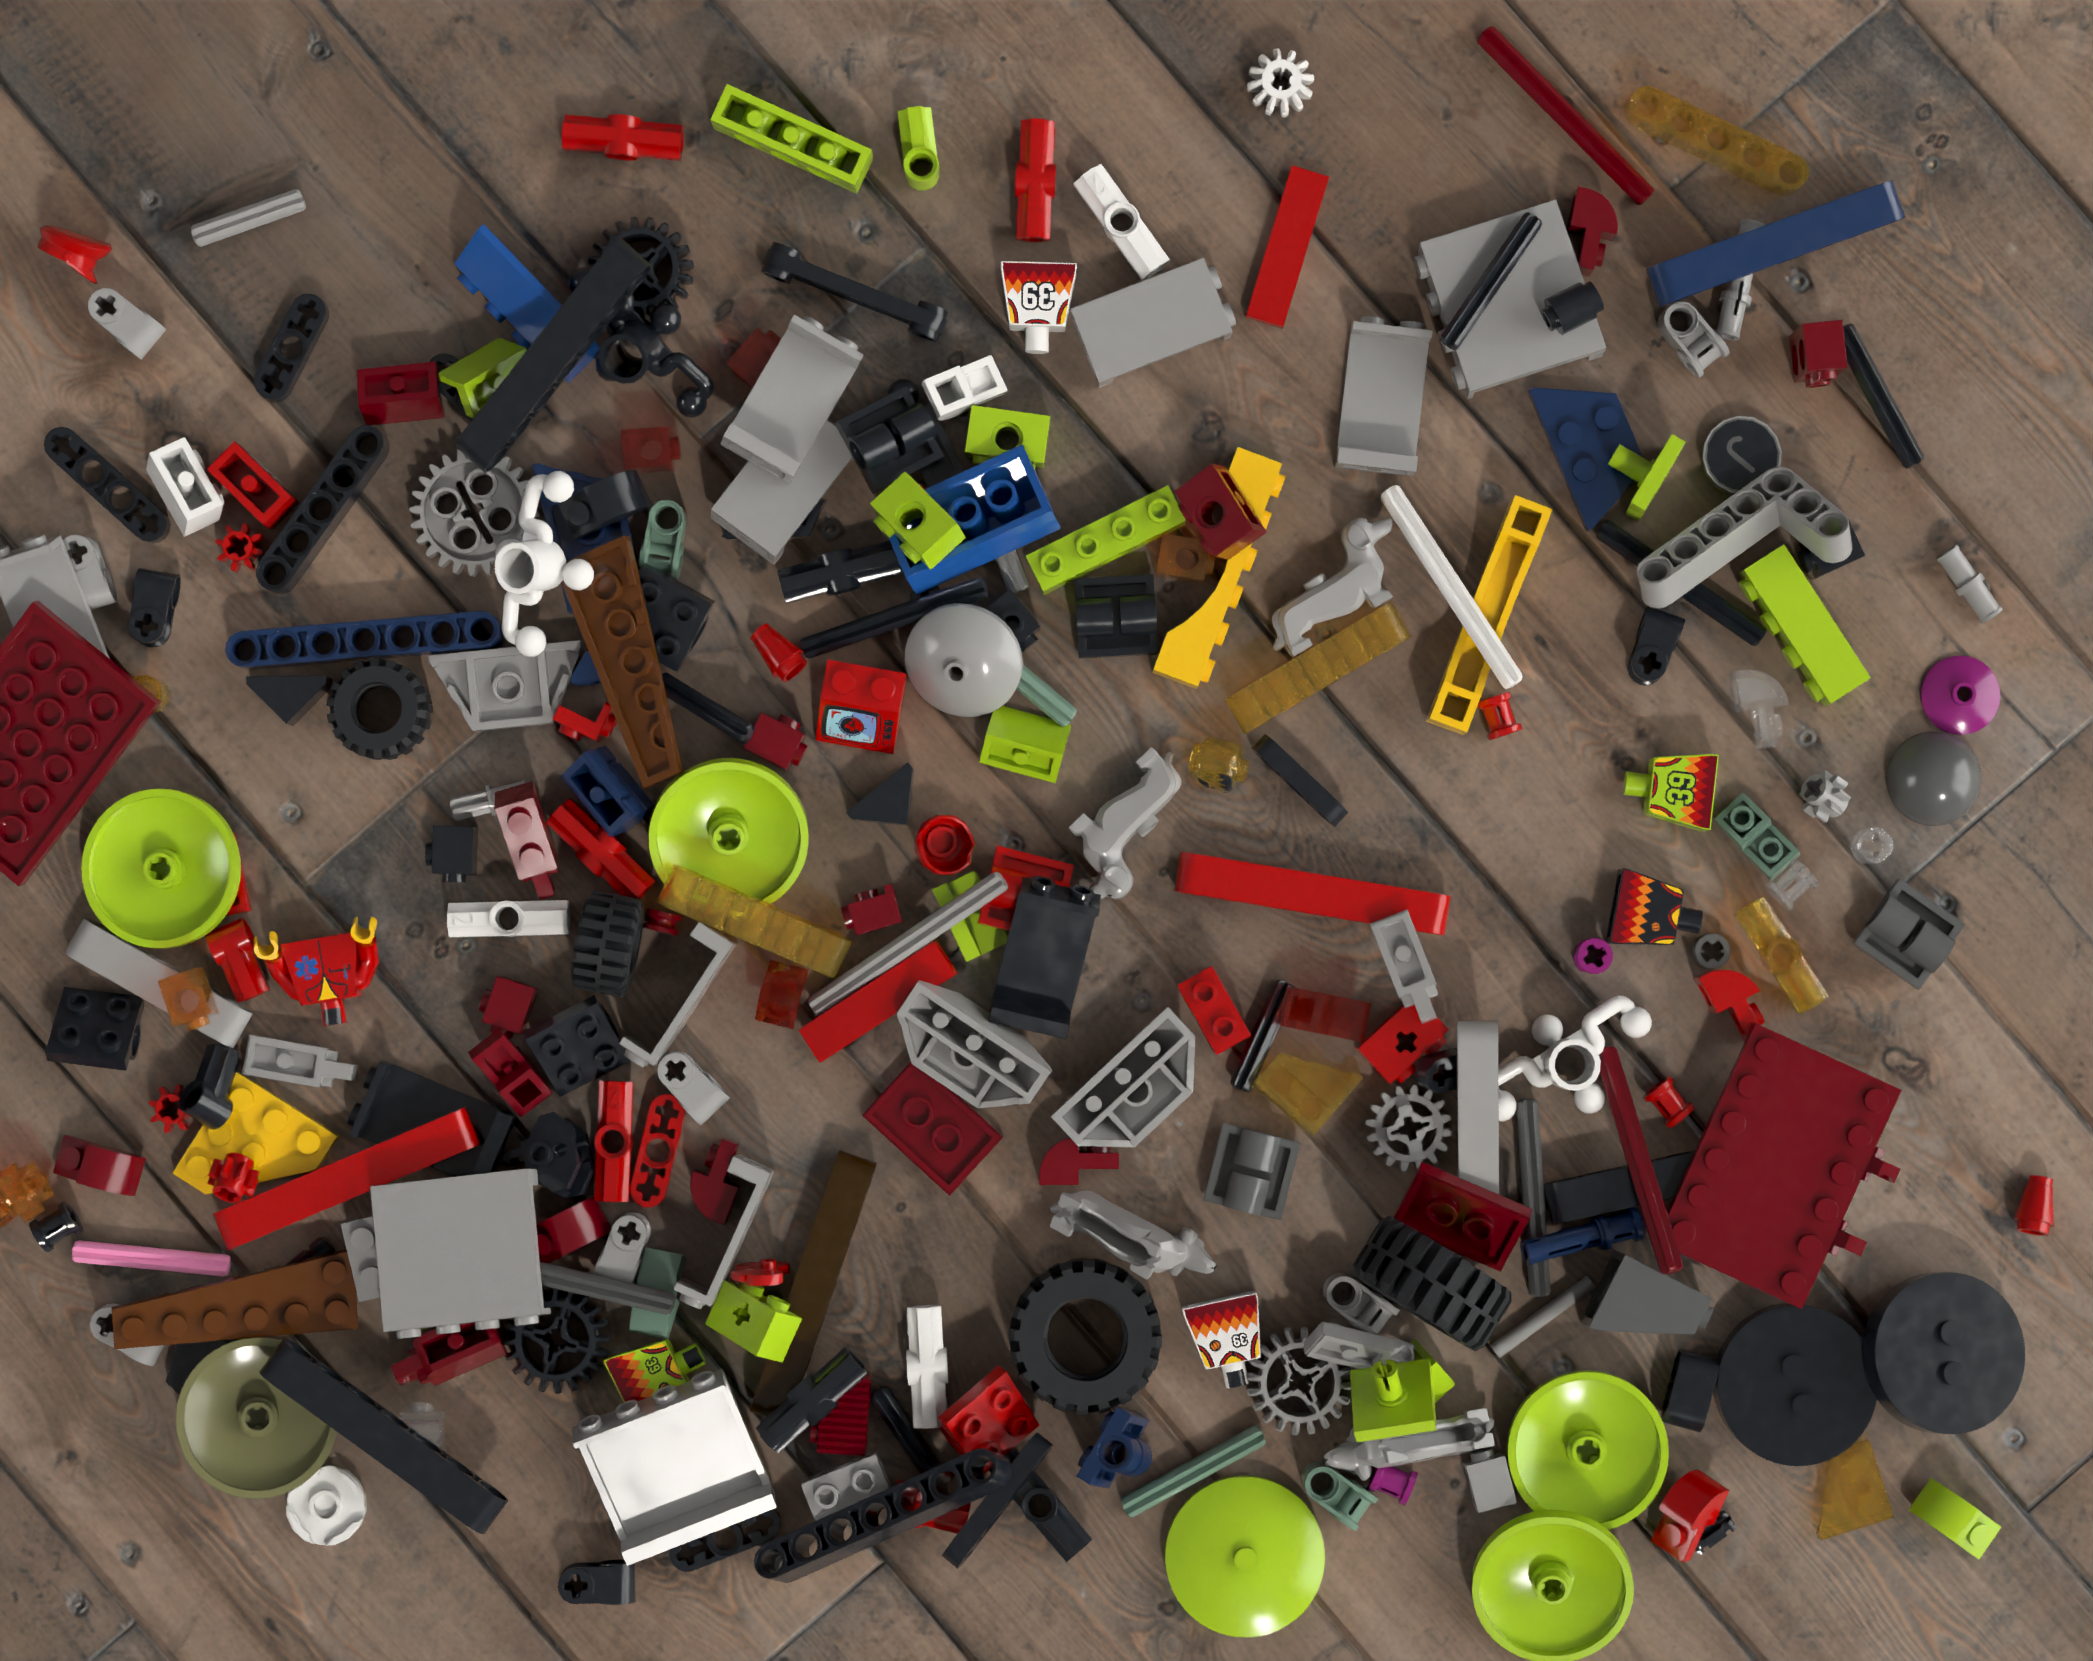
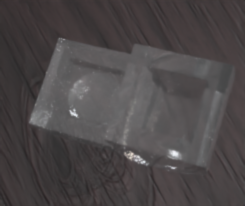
(1760, 694)

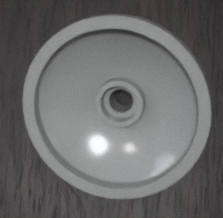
(975, 643)

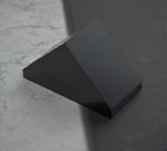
(290, 695)
(887, 802)

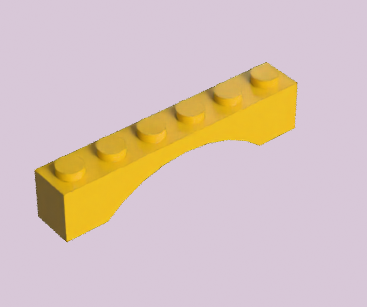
(1495, 597)
(1189, 645)

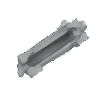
(1339, 593)
(1124, 818)
(1130, 1236)
(1453, 1437)

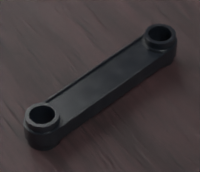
(923, 319)

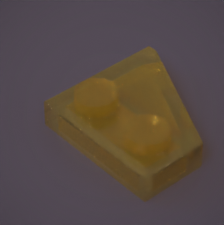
(1305, 1089)
(1853, 1492)

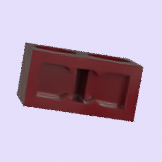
(1818, 353)

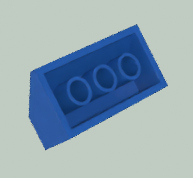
(511, 291)
(997, 509)

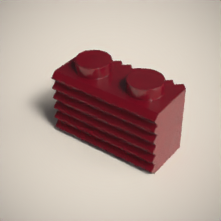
(846, 1426)

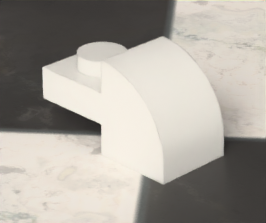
(961, 387)

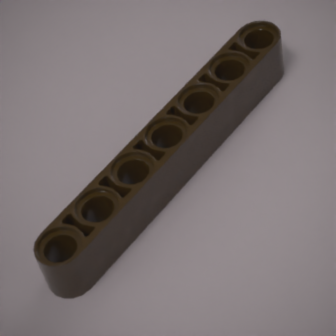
(817, 1276)

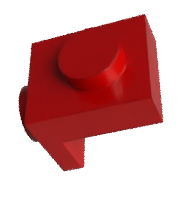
(577, 725)

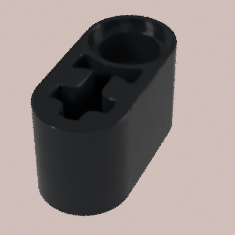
(1690, 1390)

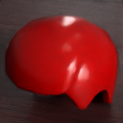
(944, 844)

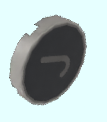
(1739, 453)

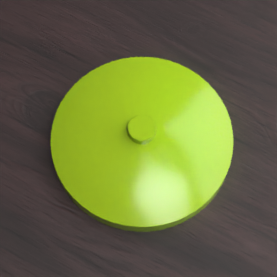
(731, 826)
(161, 868)
(1588, 1447)
(1244, 1556)
(1552, 1586)

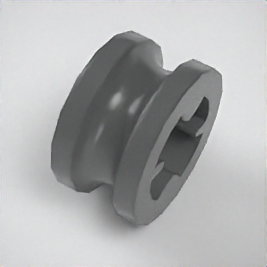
(1711, 939)

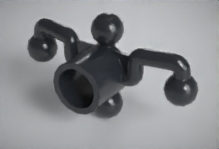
(618, 365)

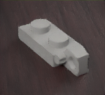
(1406, 963)
(295, 1062)
(1355, 1347)

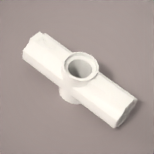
(1107, 201)
(482, 918)
(926, 1365)

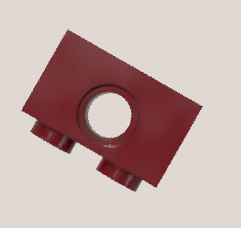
(1239, 522)

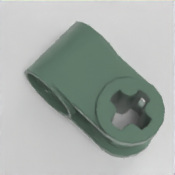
(664, 541)
(1344, 1496)

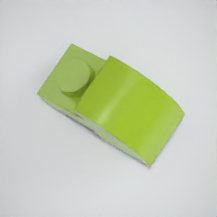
(1955, 1518)

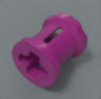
(1604, 960)
(1393, 1483)

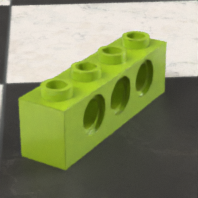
(792, 138)
(1105, 540)

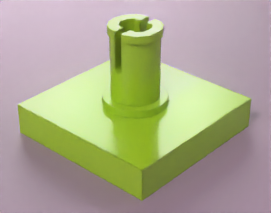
(1647, 473)
(1392, 1399)

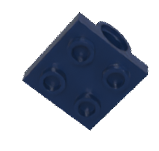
(1103, 1461)

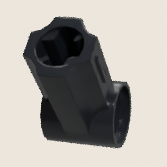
(207, 1096)

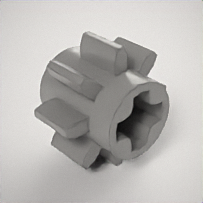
(1824, 796)

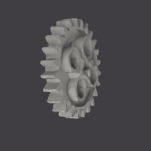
(443, 529)

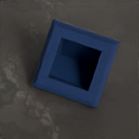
(585, 672)

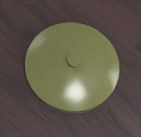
(245, 1430)

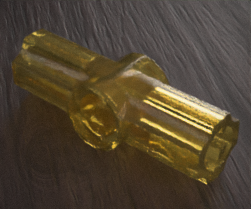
(1796, 976)

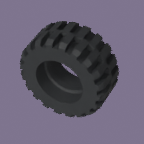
(1432, 1283)
(1075, 1390)

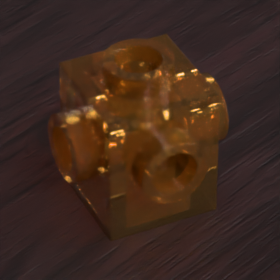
(22, 1193)

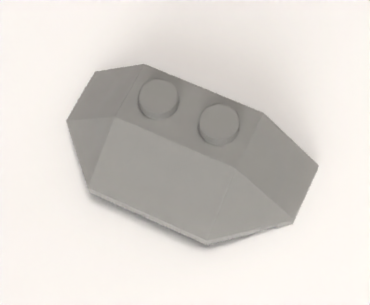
(966, 1052)
(1133, 1087)

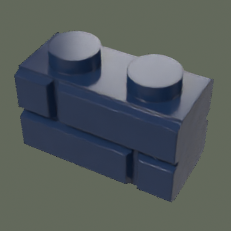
(607, 791)

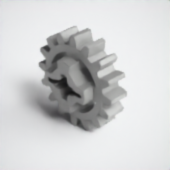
(1403, 1110)

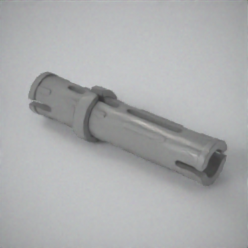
(1736, 296)

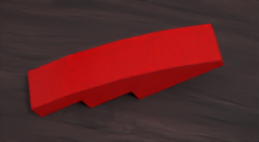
(875, 1002)

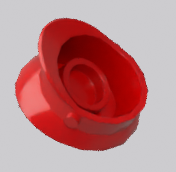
(74, 249)

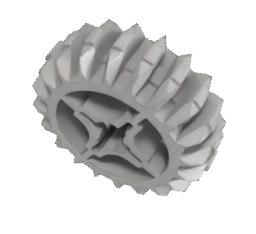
(1284, 1391)

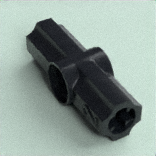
(838, 572)
(812, 1400)
(1059, 1524)

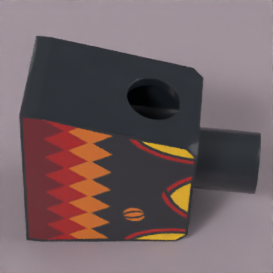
(1648, 911)

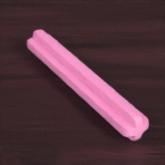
(151, 1258)

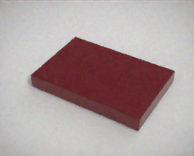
(932, 1127)
(1462, 1216)

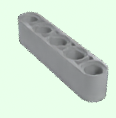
(140, 972)
(1478, 1103)

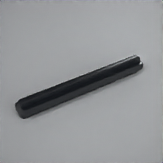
(1699, 596)
(891, 618)

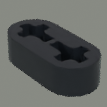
(1441, 1081)

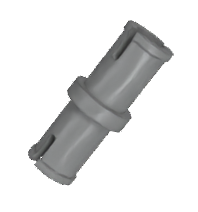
(1969, 584)

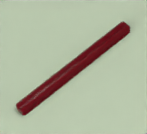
(1565, 115)
(1639, 1162)

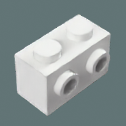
(184, 486)

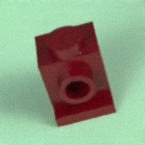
(872, 911)

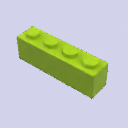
(1803, 626)

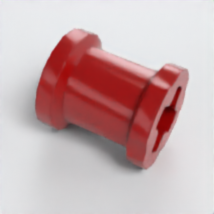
(1502, 703)
(1669, 1102)

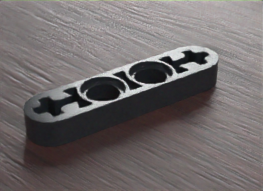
(105, 487)
(996, 1502)

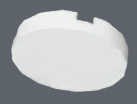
(327, 1506)

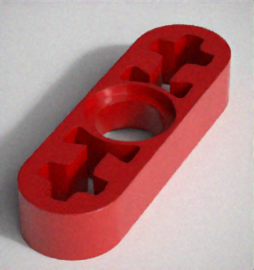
(642, 1177)

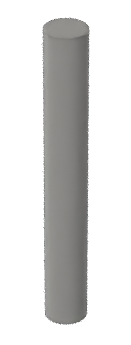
(1542, 1316)

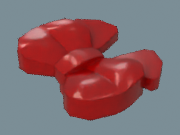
(762, 1273)

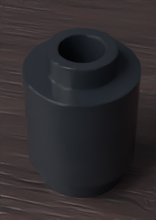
(1572, 307)

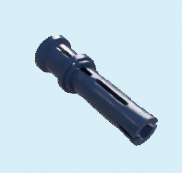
(1598, 1233)

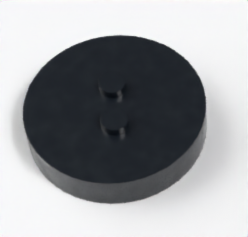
(1944, 1353)
(1794, 1385)

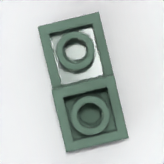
(1757, 836)
(662, 1272)

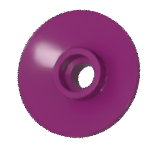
(1941, 701)

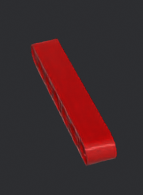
(1308, 892)
(346, 1178)

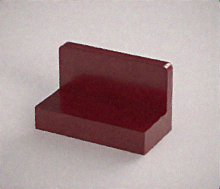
(399, 393)

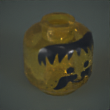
(1218, 764)

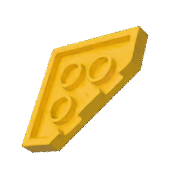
(263, 1128)

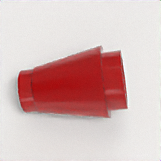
(779, 654)
(2036, 1207)

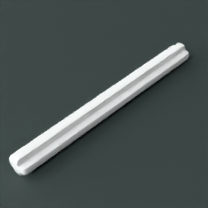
(1451, 587)

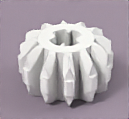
(1280, 67)

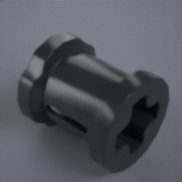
(68, 1223)

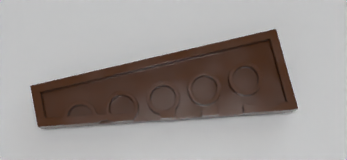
(625, 657)
(273, 1302)

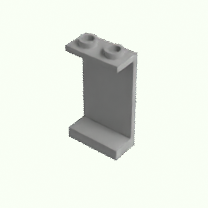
(1152, 320)
(1383, 397)
(792, 398)
(768, 510)
(46, 575)
(723, 947)
(754, 1172)

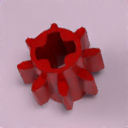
(229, 546)
(163, 1104)
(233, 1177)

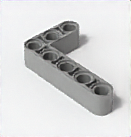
(1738, 523)

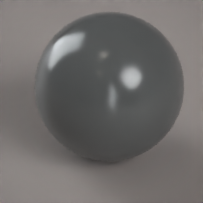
(1933, 778)

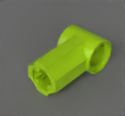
(918, 145)

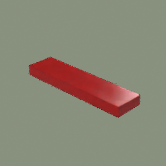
(1287, 247)

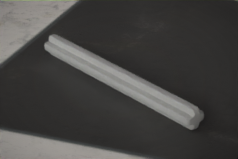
(908, 943)

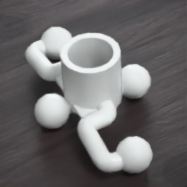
(515, 561)
(1588, 1041)

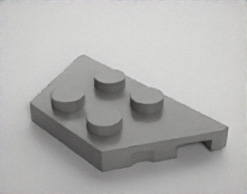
(505, 687)

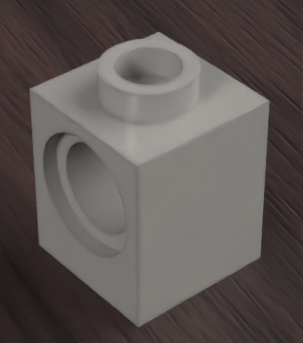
(1489, 1480)

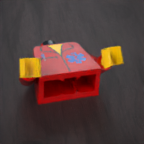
(324, 968)

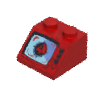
(860, 706)

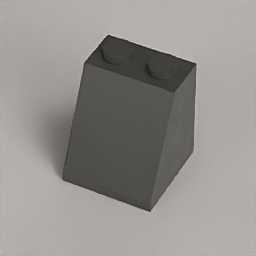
(1644, 1301)

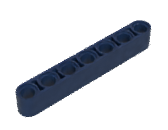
(1775, 243)
(345, 638)

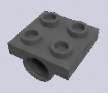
(1909, 934)
(1251, 1171)

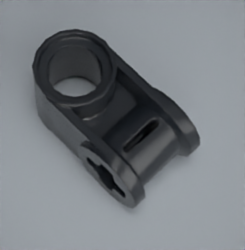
(155, 599)
(1655, 639)
(607, 1583)

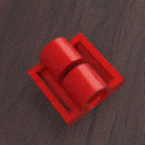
(1013, 867)
(988, 1417)

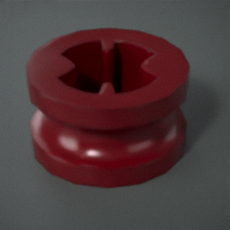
(662, 921)

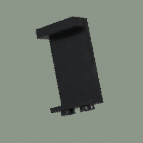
(1044, 956)
(404, 1100)

